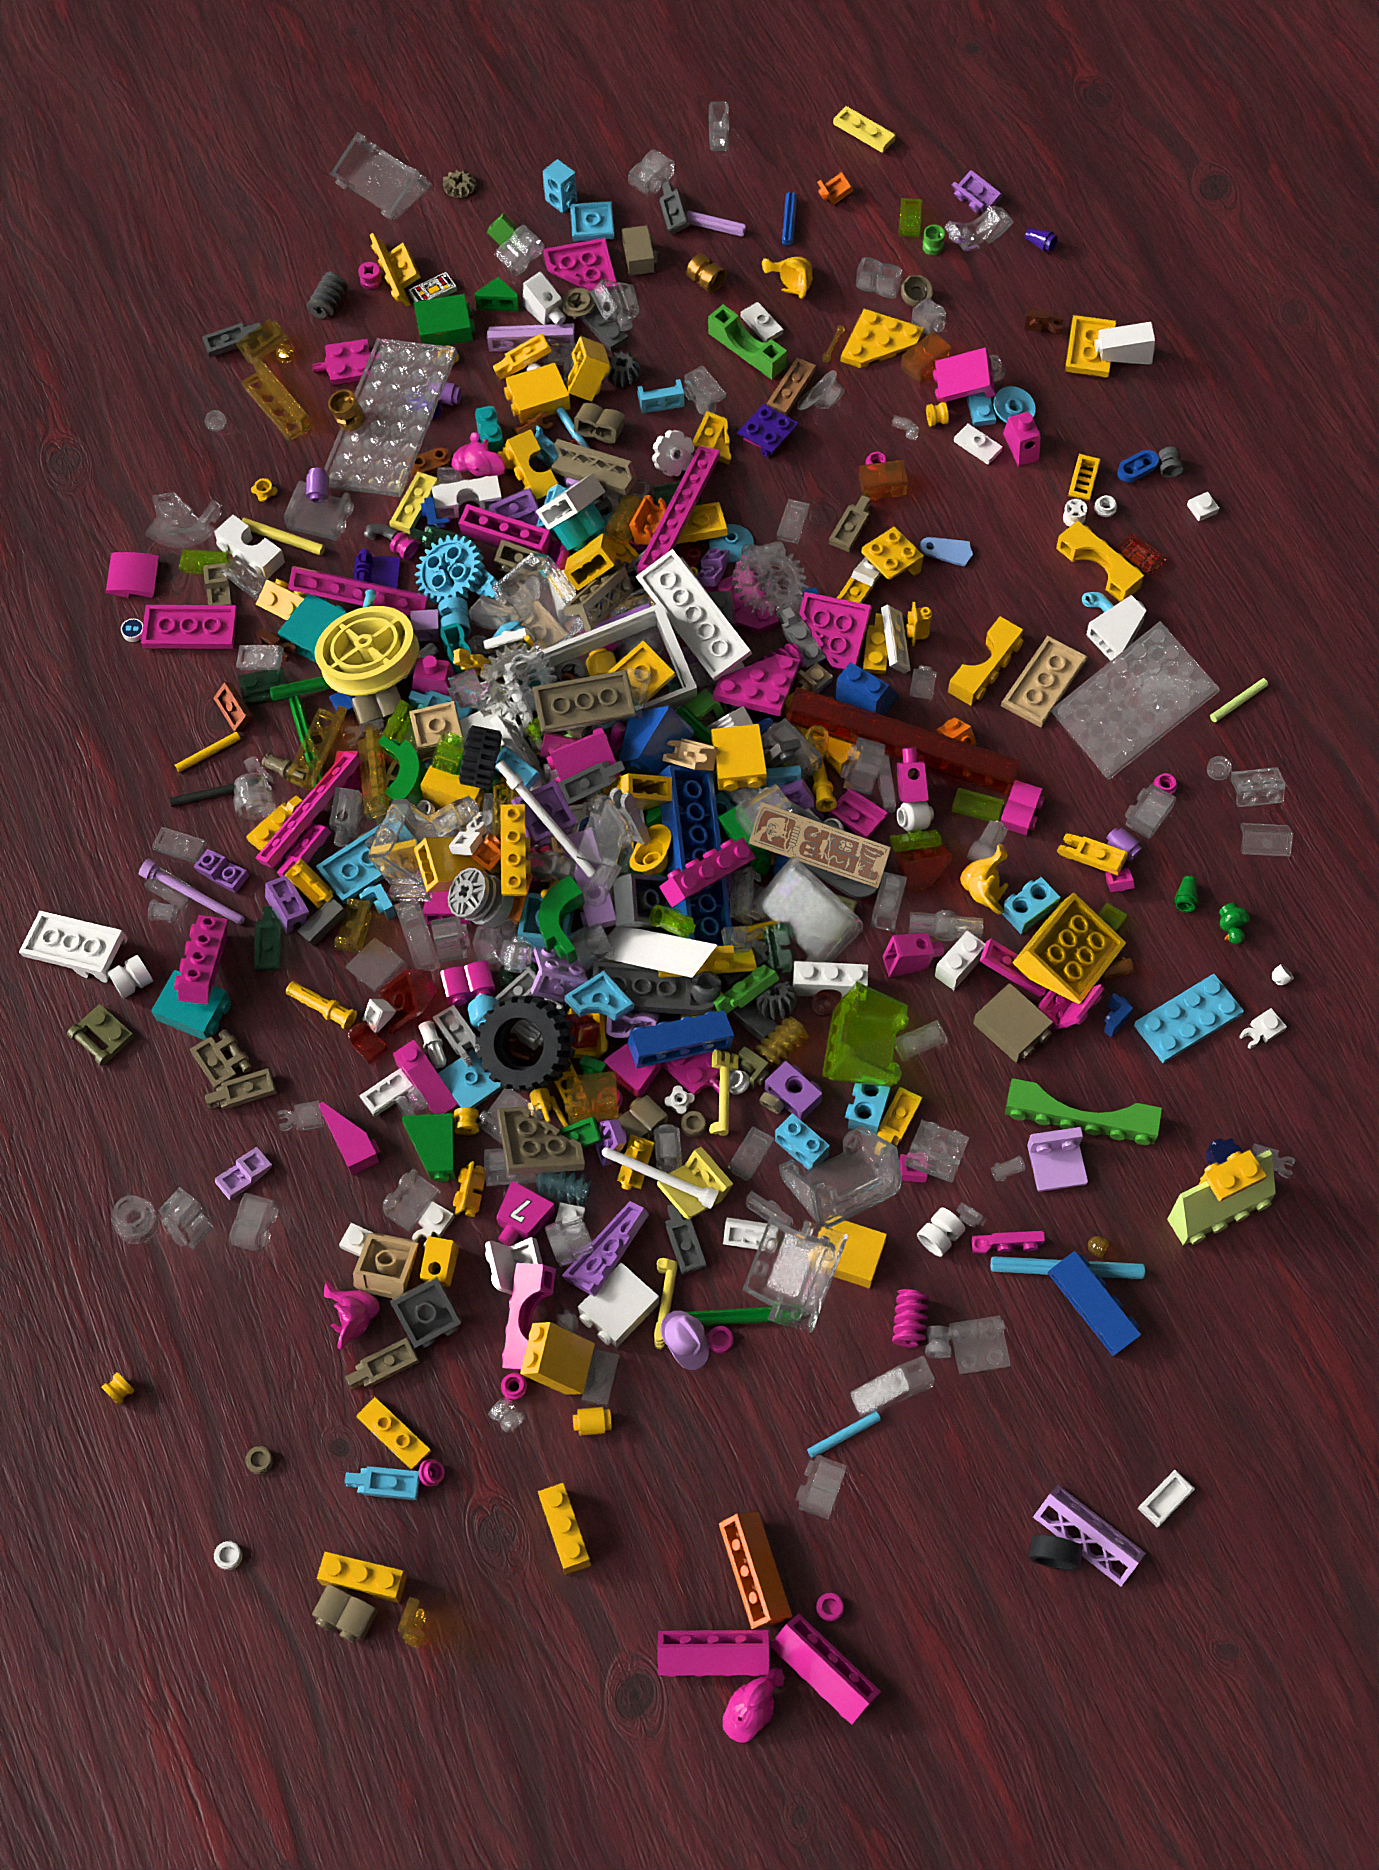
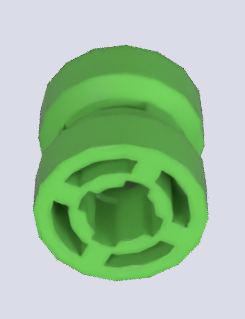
(933, 239)

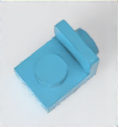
(379, 898)

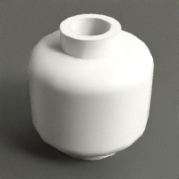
(915, 815)

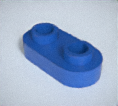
(1136, 466)

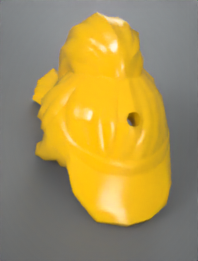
(794, 273)
(983, 880)

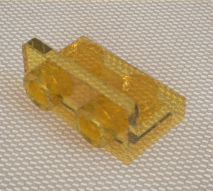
(411, 1621)

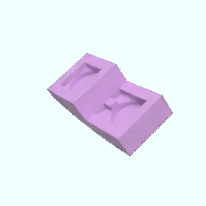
(244, 1174)

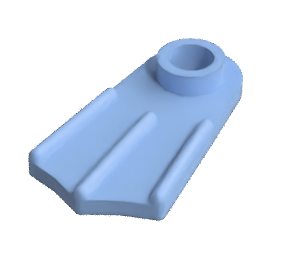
(947, 550)

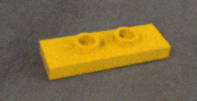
(393, 1433)

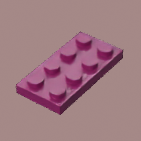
(189, 626)

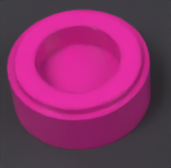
(720, 1339)
(830, 1607)

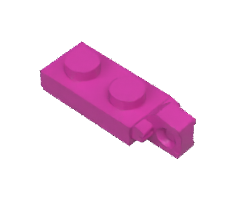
(305, 847)
(1007, 1241)

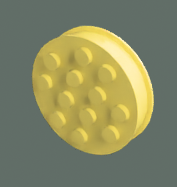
(367, 650)

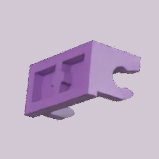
(286, 903)

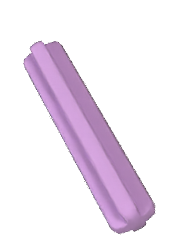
(716, 223)

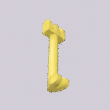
(726, 1064)
(669, 1268)

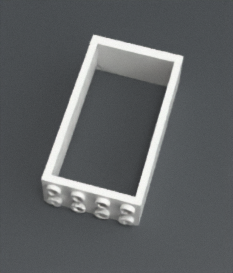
(611, 633)

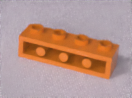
(755, 1570)

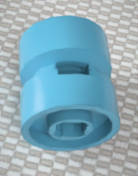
(454, 610)

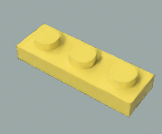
(864, 129)
(410, 507)

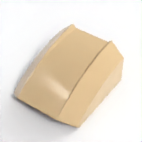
(385, 1265)

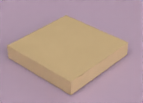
(431, 722)

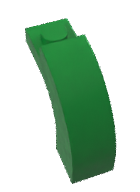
(410, 773)
(555, 906)

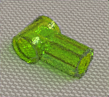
(672, 920)

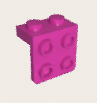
(1066, 1012)

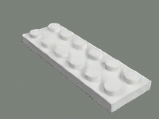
(694, 615)

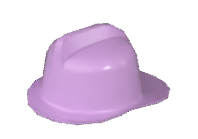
(685, 1339)

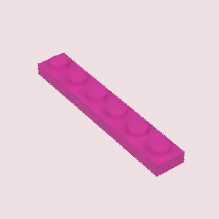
(354, 590)
(310, 807)

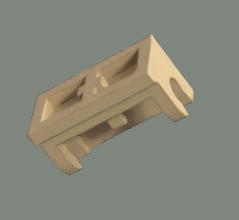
(691, 754)

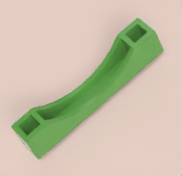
(1134, 1123)

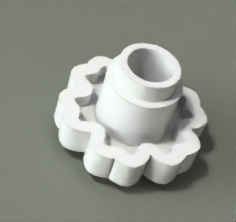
(673, 452)

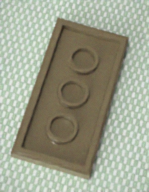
(584, 702)

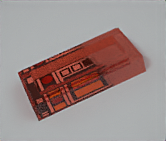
(1141, 554)

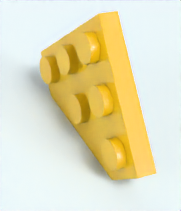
(879, 338)

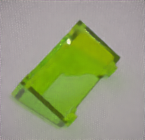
(864, 1038)

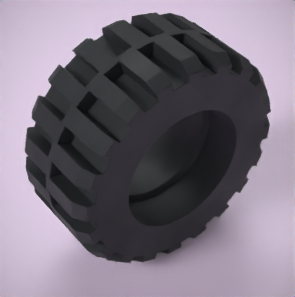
(495, 1049)

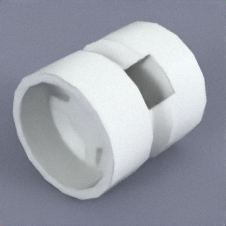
(130, 976)
(943, 1230)

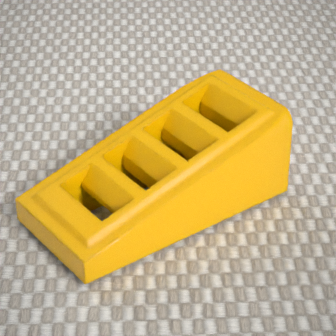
(1089, 462)

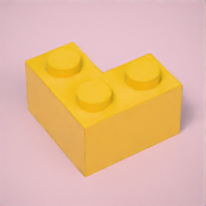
(589, 369)

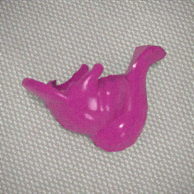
(478, 459)
(354, 1310)
(751, 1707)

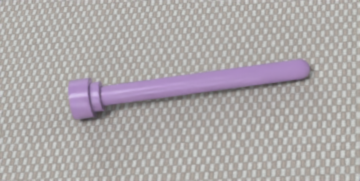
(150, 870)

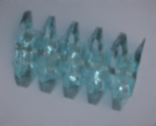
(564, 1186)

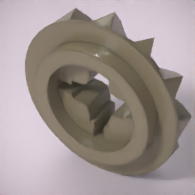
(463, 189)
(572, 297)

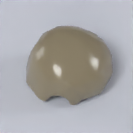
(915, 290)

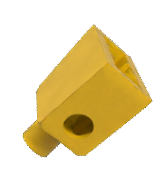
(439, 1254)

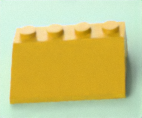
(1070, 950)

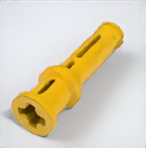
(823, 790)
(329, 1008)

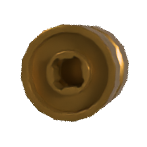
(706, 273)
(346, 410)

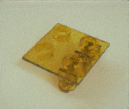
(592, 1096)

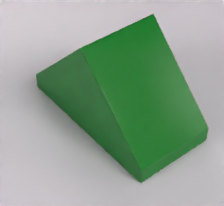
(497, 297)

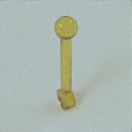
(826, 357)

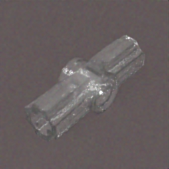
(945, 925)

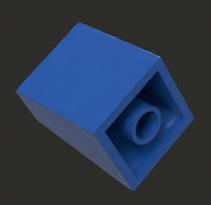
(865, 690)
(648, 737)

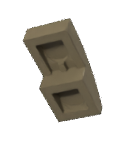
(217, 585)

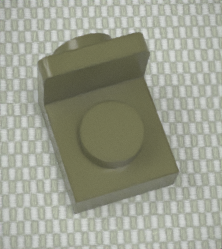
(753, 1064)

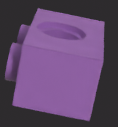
(799, 1103)

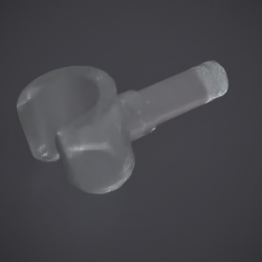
(253, 764)

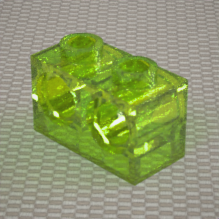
(448, 753)

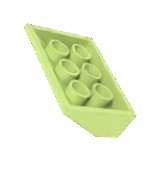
(1200, 1211)

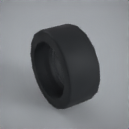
(1055, 1552)

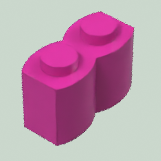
(1021, 807)
(467, 982)

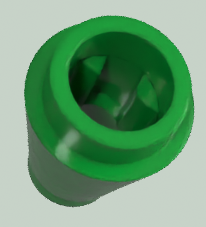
(1187, 895)

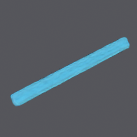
(1042, 1266)

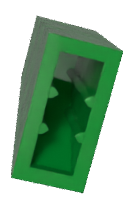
(434, 1143)

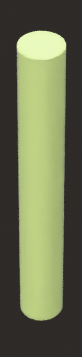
(1240, 699)

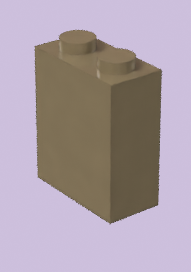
(1013, 1023)

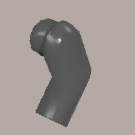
(382, 529)

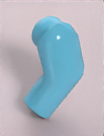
(514, 625)

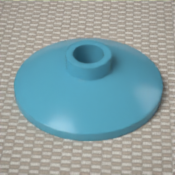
(1012, 398)
(741, 538)

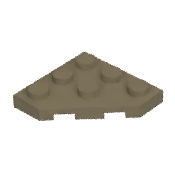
(536, 1145)

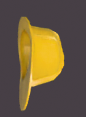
(653, 857)

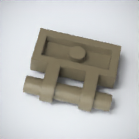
(213, 1062)

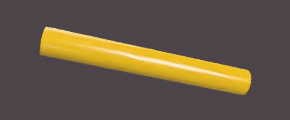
(207, 752)

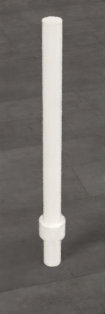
(515, 782)

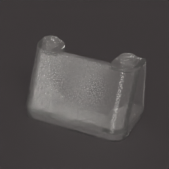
(379, 177)
(538, 596)
(810, 911)
(846, 1183)

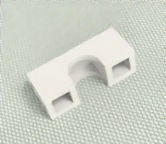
(450, 496)
(234, 537)
(817, 976)

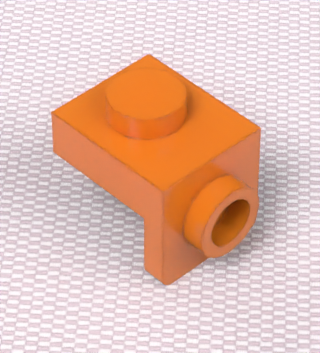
(835, 189)
(958, 730)
(488, 851)

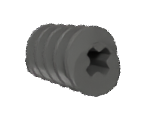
(327, 295)

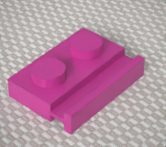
(858, 814)

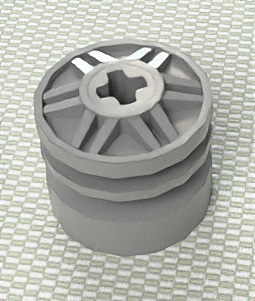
(478, 898)

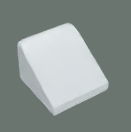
(378, 1013)

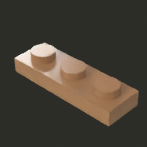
(791, 386)

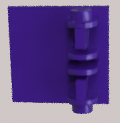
(767, 429)
(376, 569)

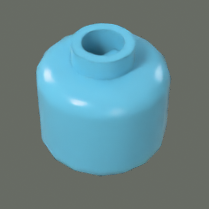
(478, 1008)

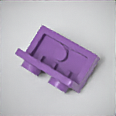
(976, 192)

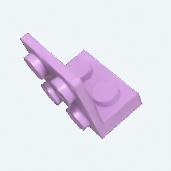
(556, 975)
(1057, 1159)

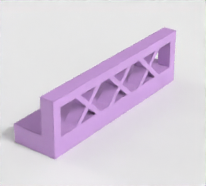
(510, 337)
(1095, 1528)

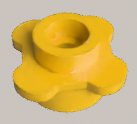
(263, 484)

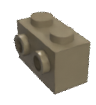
(638, 250)
(510, 555)

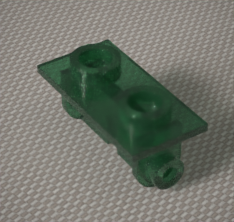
(775, 939)

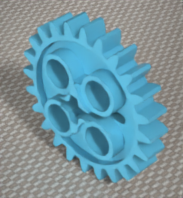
(449, 576)

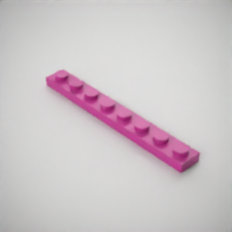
(680, 506)

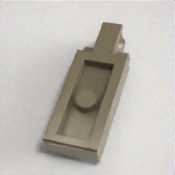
(851, 525)
(242, 1090)
(383, 1364)

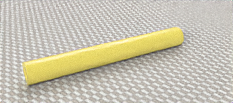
(284, 537)

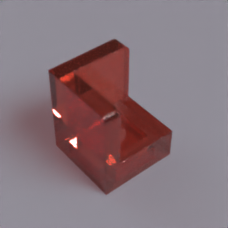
(585, 1030)

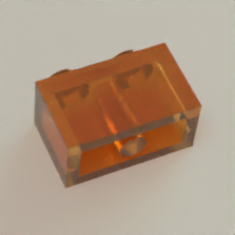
(920, 359)
(883, 479)

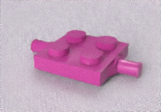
(345, 361)
(695, 1072)

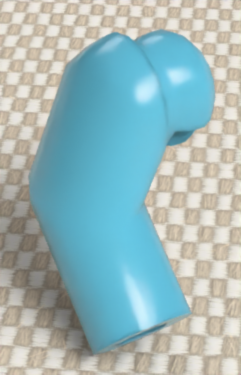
(1097, 600)

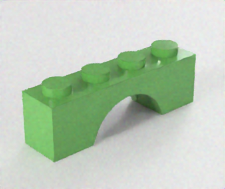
(728, 329)

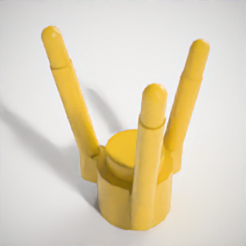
(543, 1101)

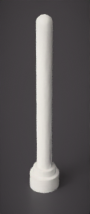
(705, 1195)

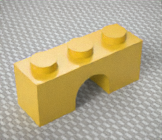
(520, 451)
(564, 1528)
(359, 1575)

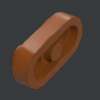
(431, 460)

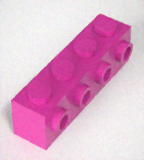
(494, 527)
(706, 872)
(202, 959)
(713, 1652)
(825, 1668)

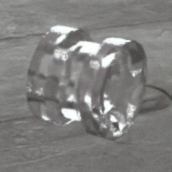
(998, 370)

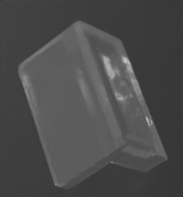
(1266, 839)

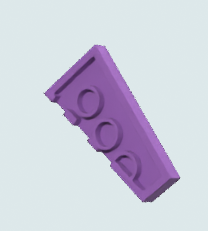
(609, 1246)

